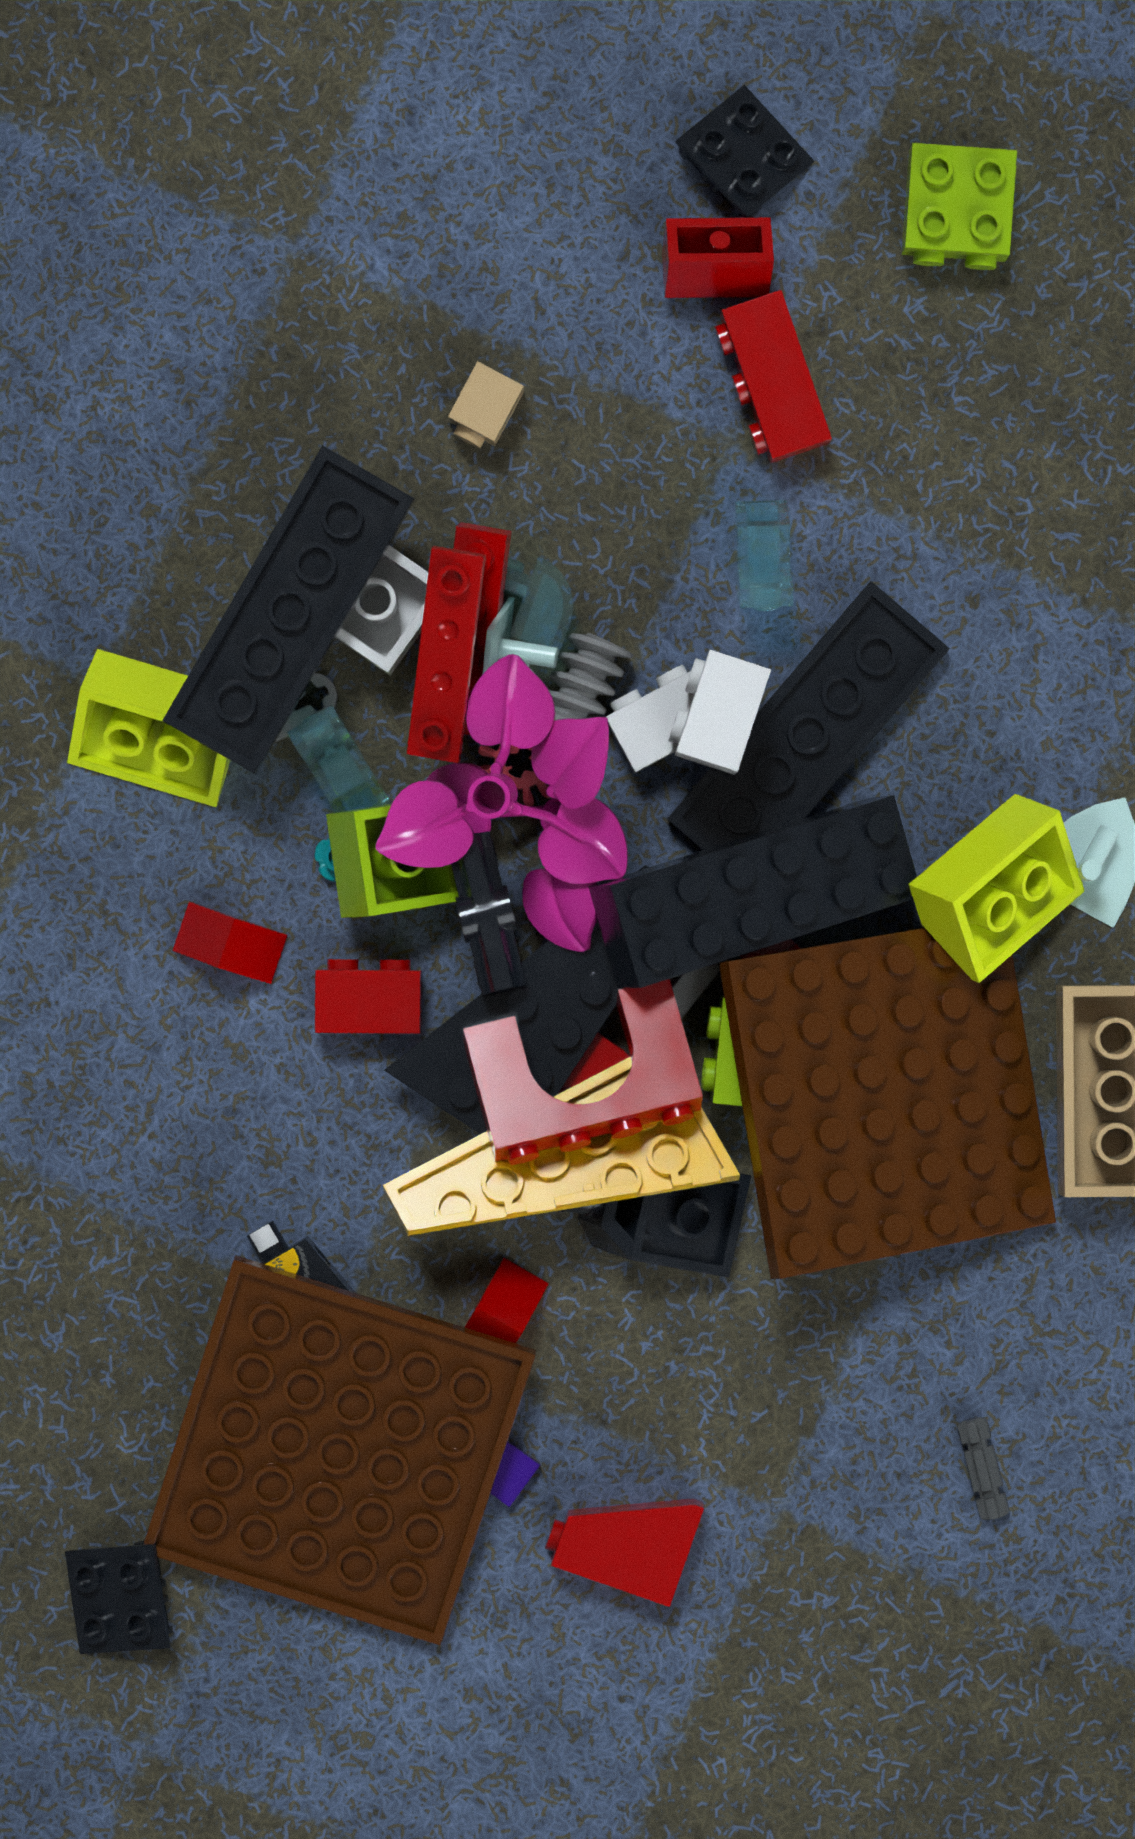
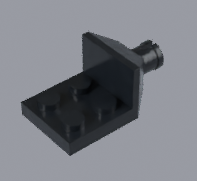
(672, 1229)

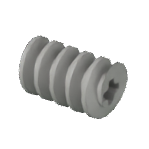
(586, 676)

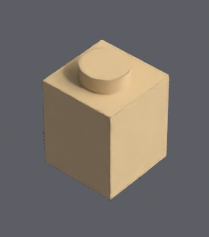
(484, 406)

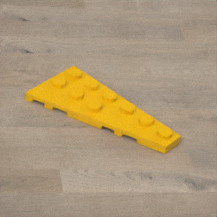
(473, 1189)

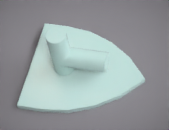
(499, 643)
(1105, 858)

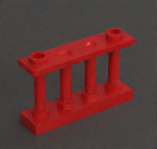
(459, 606)

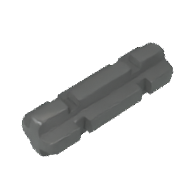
(983, 1468)

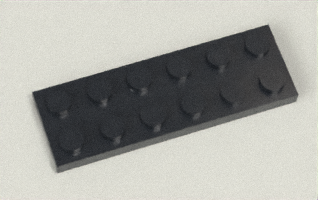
(288, 610)
(815, 722)

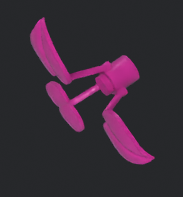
(506, 709)
(573, 766)

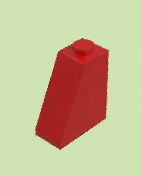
(628, 1545)

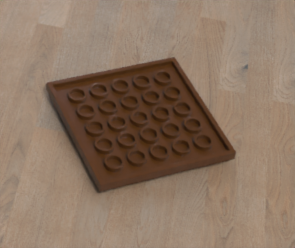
(883, 1101)
(338, 1450)

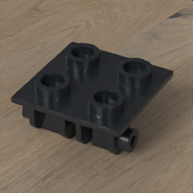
(744, 152)
(118, 1598)

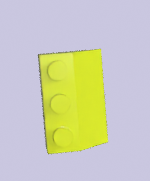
(123, 733)
(998, 885)

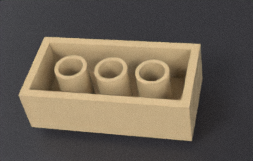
(1095, 1090)

